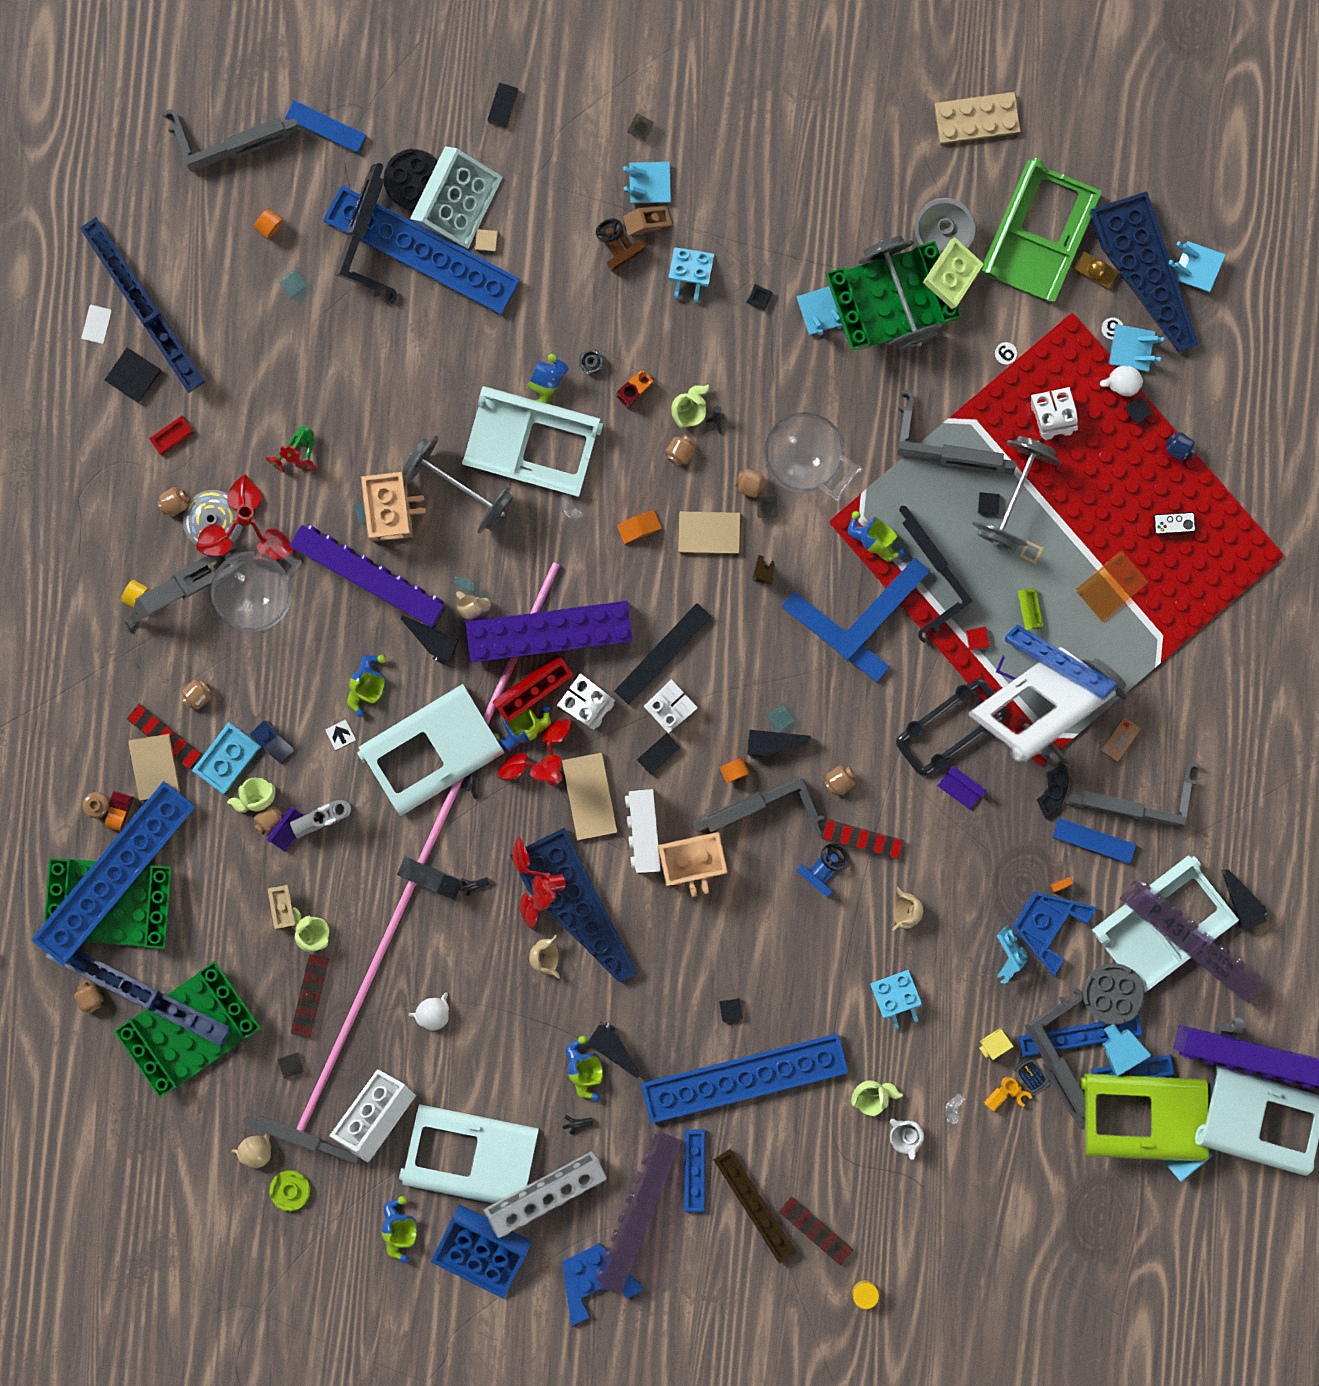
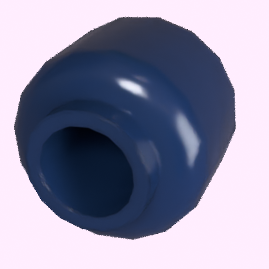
(1180, 447)

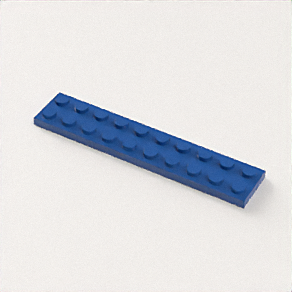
(427, 253)
(113, 873)
(744, 1078)

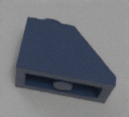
(272, 741)

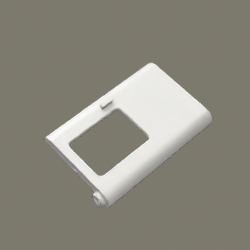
(1071, 701)

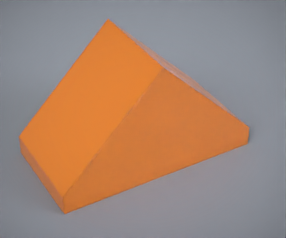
(639, 526)

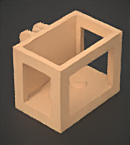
(388, 506)
(693, 860)

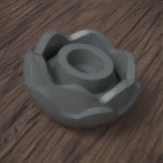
(584, 361)

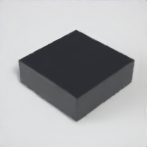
(759, 297)
(1138, 410)
(988, 503)
(730, 1009)

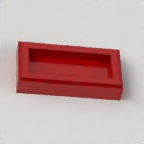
(171, 435)

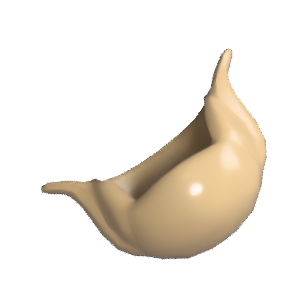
(472, 607)
(901, 917)
(549, 963)
(254, 1151)

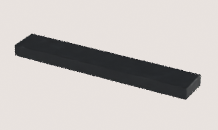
(662, 653)

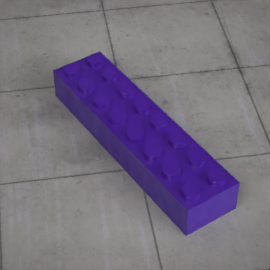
(371, 578)
(548, 631)
(1247, 1056)

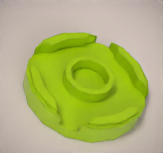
(289, 1190)

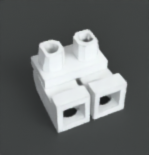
(1055, 414)
(594, 707)
(667, 715)

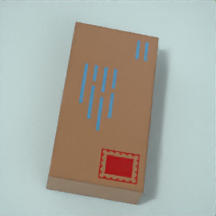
(1120, 739)

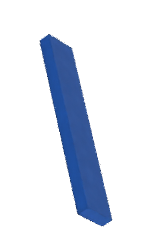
(880, 609)
(831, 633)
(1060, 662)
(1077, 1036)

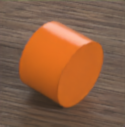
(268, 224)
(734, 770)

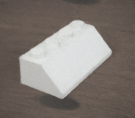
(643, 831)
(373, 1115)

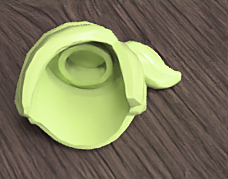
(690, 408)
(254, 795)
(310, 932)
(872, 1097)

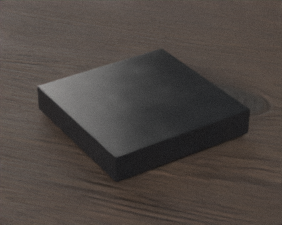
(132, 375)

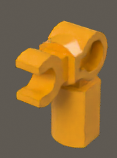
(1008, 1086)

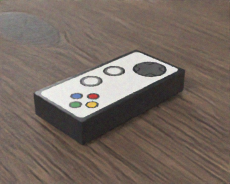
(1174, 523)

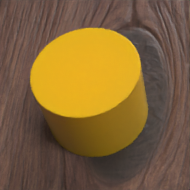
(132, 591)
(865, 1294)

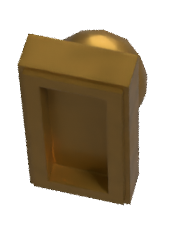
(1096, 270)

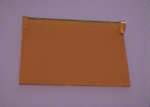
(1111, 585)

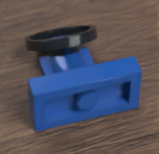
(824, 868)

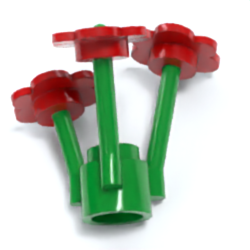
(301, 438)

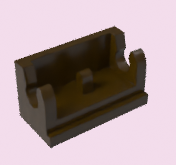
(763, 574)

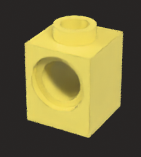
(995, 1044)

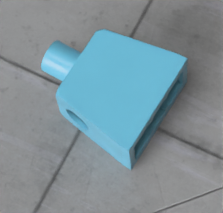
(1123, 1050)

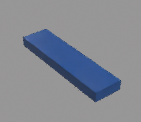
(326, 127)
(1094, 840)
(1151, 1067)
(694, 1170)

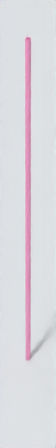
(411, 885)

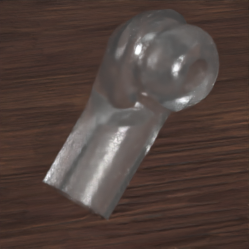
(569, 509)
(951, 1109)

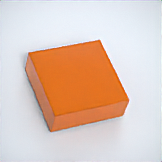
(1061, 884)

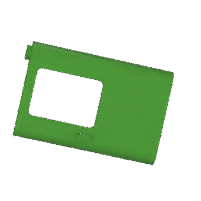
(1028, 259)

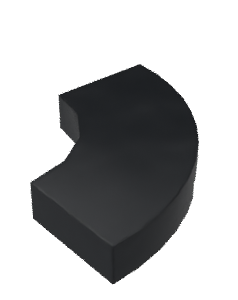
(1055, 790)

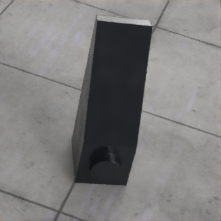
(435, 642)
(767, 743)
(430, 878)
(1245, 904)
(610, 1045)

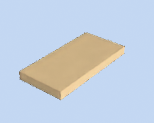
(589, 796)

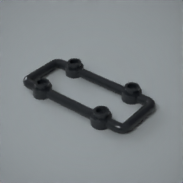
(915, 728)

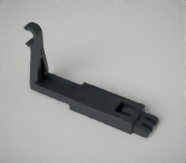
(357, 229)
(940, 564)

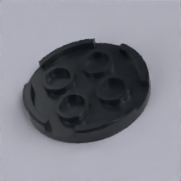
(408, 176)

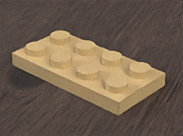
(977, 118)

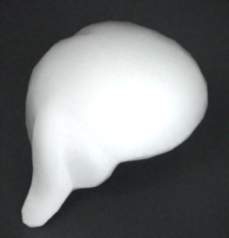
(1124, 381)
(432, 1013)
(906, 1137)

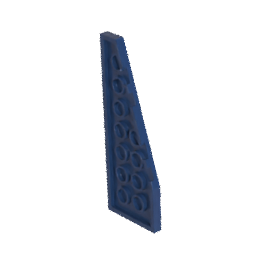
(1138, 252)
(578, 905)

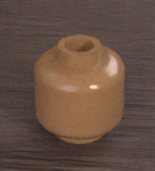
(680, 450)
(750, 483)
(173, 501)
(196, 694)
(840, 780)
(96, 805)
(267, 820)
(89, 997)

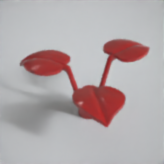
(244, 498)
(546, 769)
(542, 888)

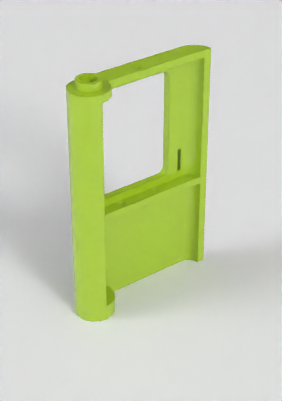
(1176, 1113)

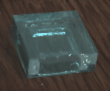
(293, 283)
(360, 513)
(464, 583)
(780, 718)

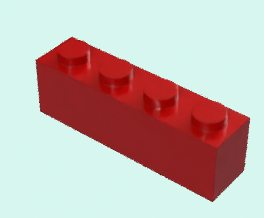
(532, 688)

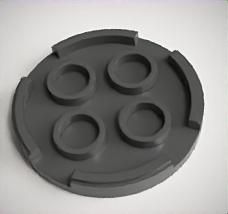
(1114, 994)

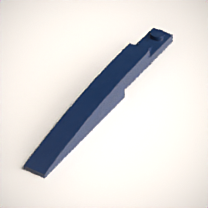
(142, 305)
(147, 997)

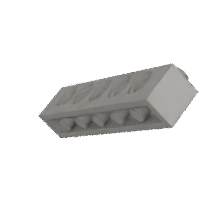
(534, 1194)

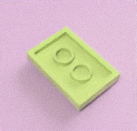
(953, 273)

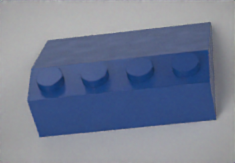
(478, 1255)

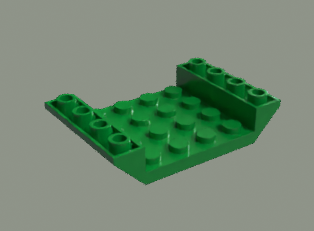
(871, 304)
(135, 918)
(174, 1054)

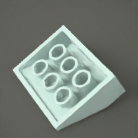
(456, 197)

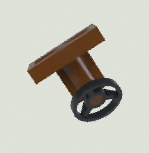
(618, 244)

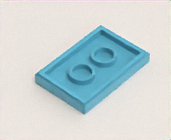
(226, 758)

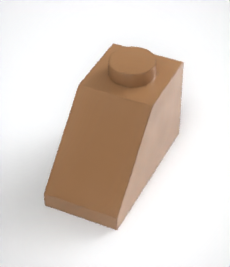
(647, 220)

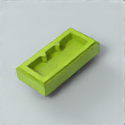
(1030, 608)

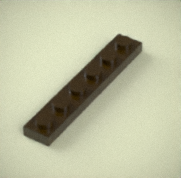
(754, 1205)

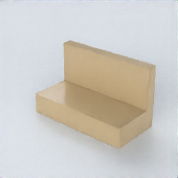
(281, 906)

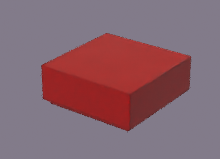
(977, 638)

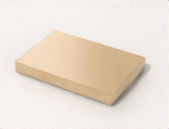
(709, 532)
(153, 764)

